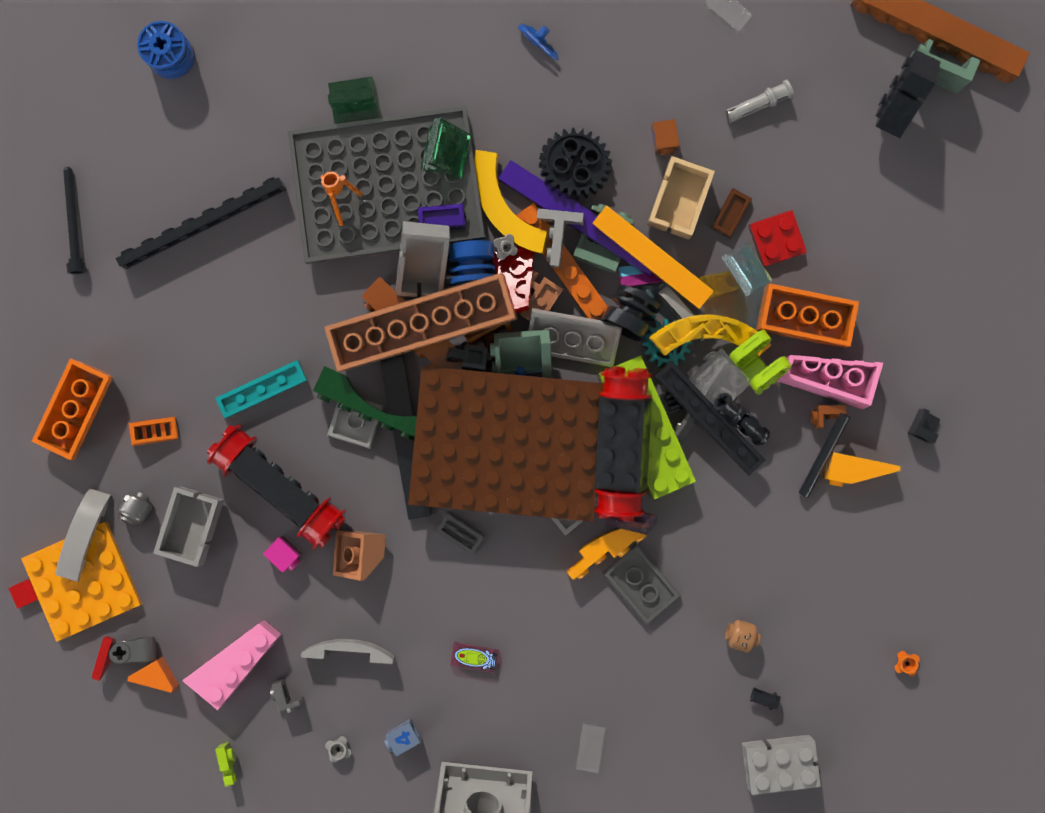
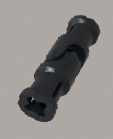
(741, 419)

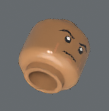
(742, 636)

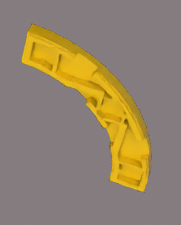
(497, 209)
(703, 327)

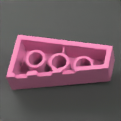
(835, 379)
(229, 668)

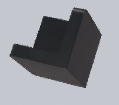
(924, 426)

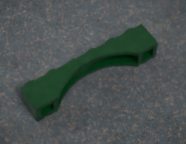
(339, 388)

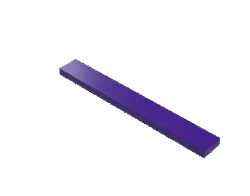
(541, 194)

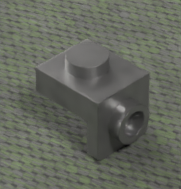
(280, 694)

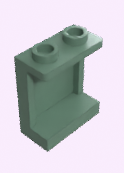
(951, 75)
(594, 253)
(523, 350)

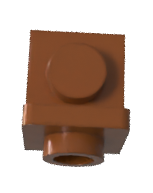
(829, 411)

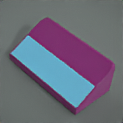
(634, 278)

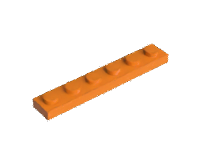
(569, 272)

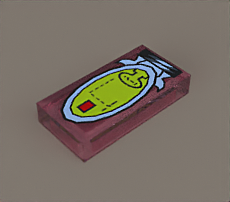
(474, 657)

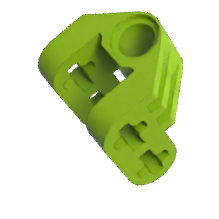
(754, 367)

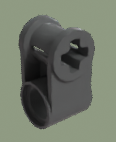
(137, 650)

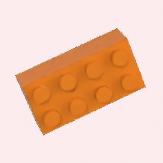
(807, 316)

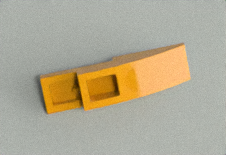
(594, 551)

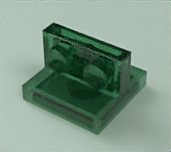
(353, 100)
(445, 148)

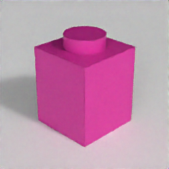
(283, 554)

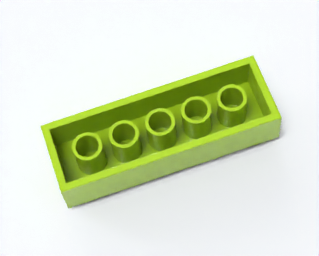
(667, 463)

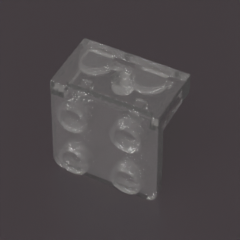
(718, 376)

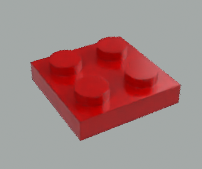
(777, 238)

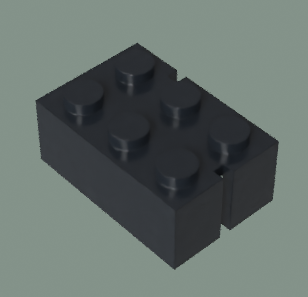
(902, 103)

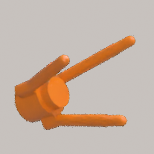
(333, 186)

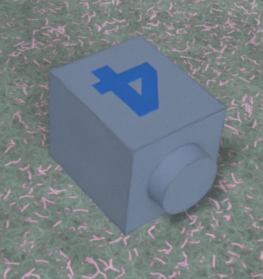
(402, 737)

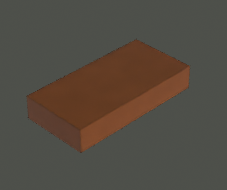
(731, 213)

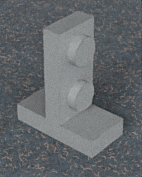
(557, 230)

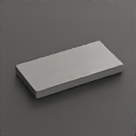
(578, 337)

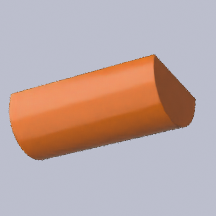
(72, 409)

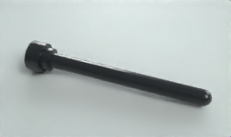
(75, 264)

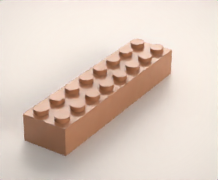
(421, 322)

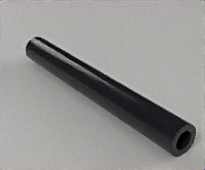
(824, 455)

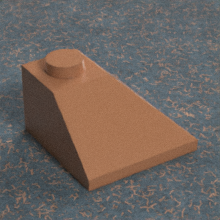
(357, 553)

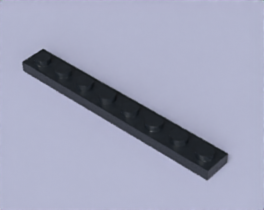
(192, 227)

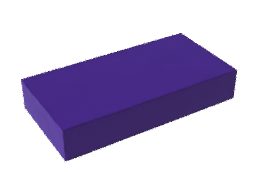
(445, 215)

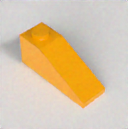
(852, 469)

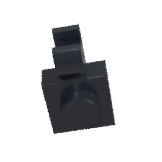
(472, 357)

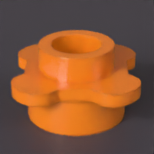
(910, 669)

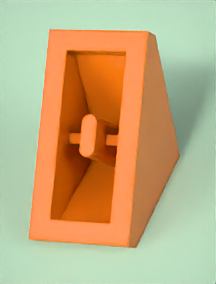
(156, 676)

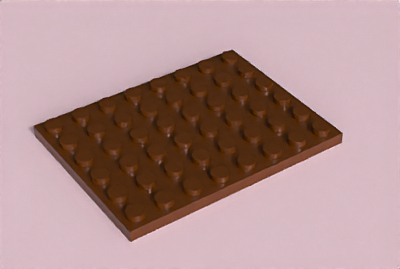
(505, 444)

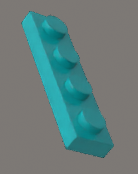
(261, 389)

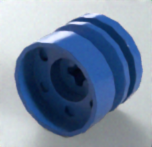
(177, 54)
(470, 260)

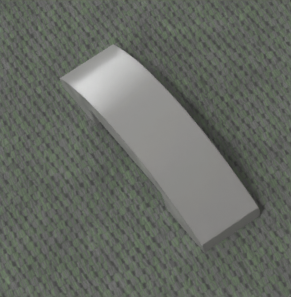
(81, 534)
(377, 653)

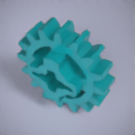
(652, 350)

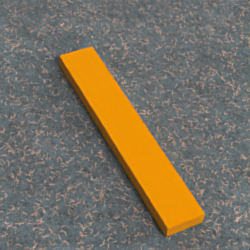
(652, 257)

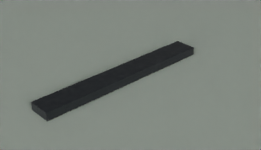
(400, 405)

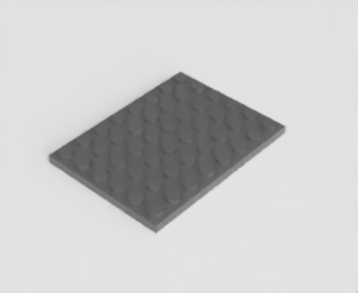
(385, 164)

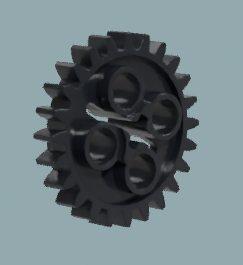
(556, 154)

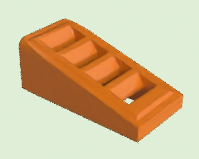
(134, 434)

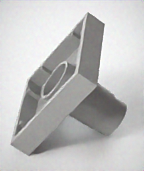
(482, 789)

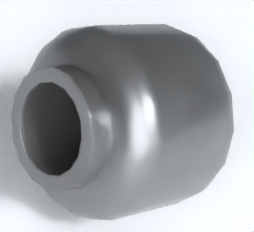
(134, 509)

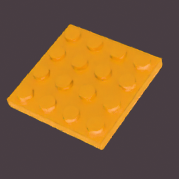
(99, 595)

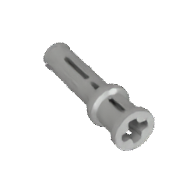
(769, 97)

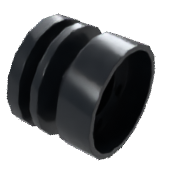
(632, 310)

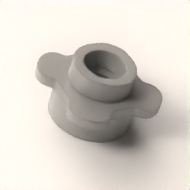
(499, 244)
(338, 755)

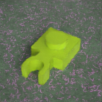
(226, 758)

